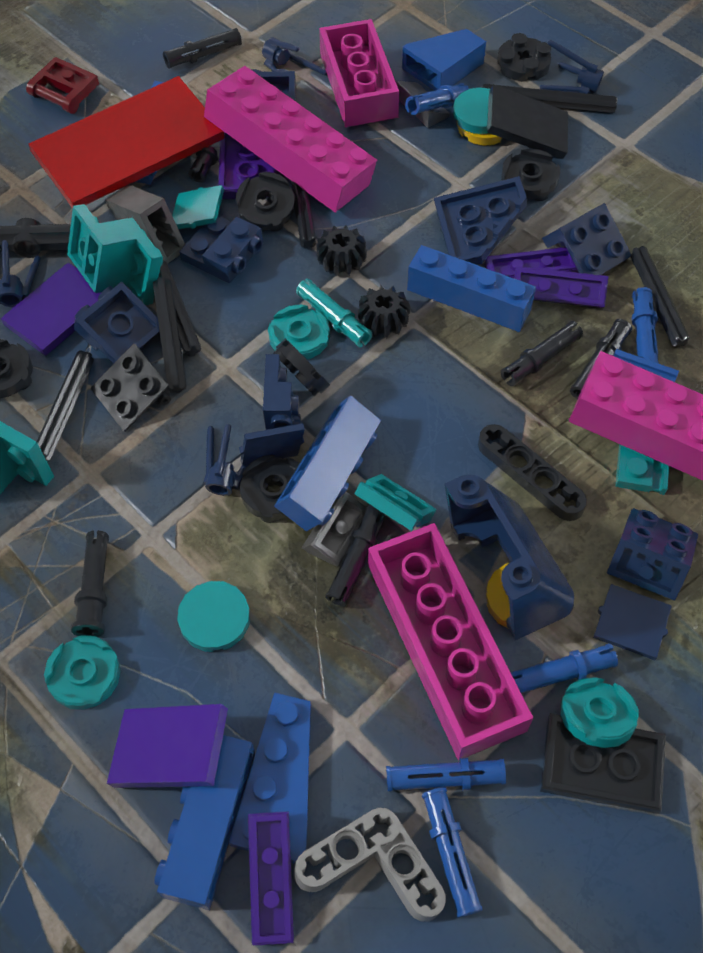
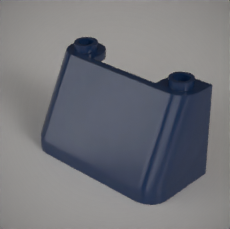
(532, 579)

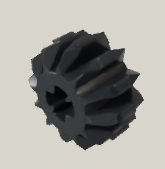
(341, 250)
(384, 311)

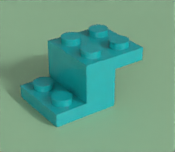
(113, 254)
(22, 457)

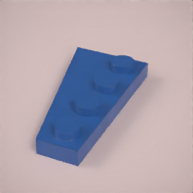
(279, 773)

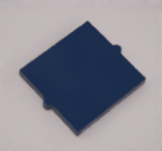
(279, 441)
(632, 622)

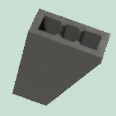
(152, 216)

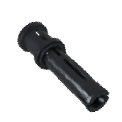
(91, 598)

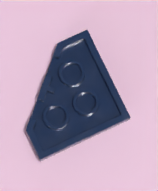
(479, 217)

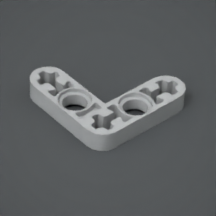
(383, 850)

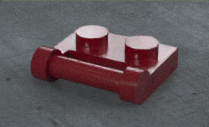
(66, 77)

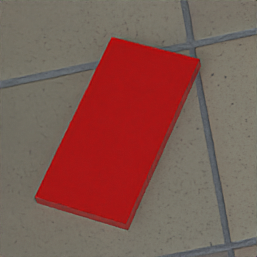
(125, 142)

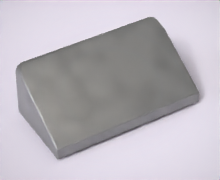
(429, 117)
(333, 538)

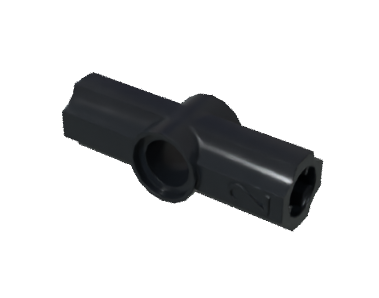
(31, 237)

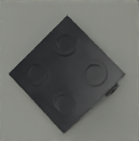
(131, 387)

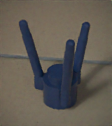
(277, 54)
(589, 75)
(11, 288)
(221, 477)

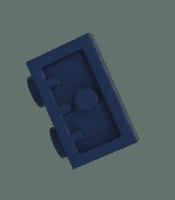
(591, 241)
(654, 553)

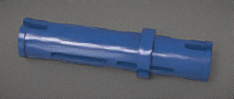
(443, 97)
(644, 320)
(575, 665)
(492, 770)
(453, 857)

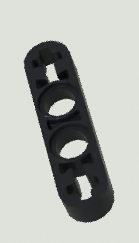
(526, 475)

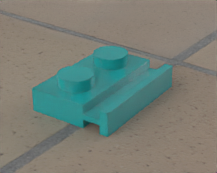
(640, 472)
(395, 501)

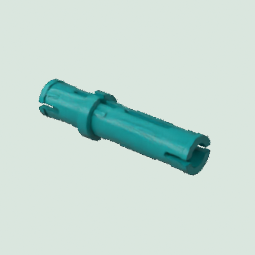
(342, 320)

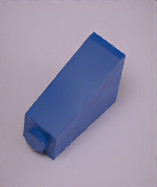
(444, 58)

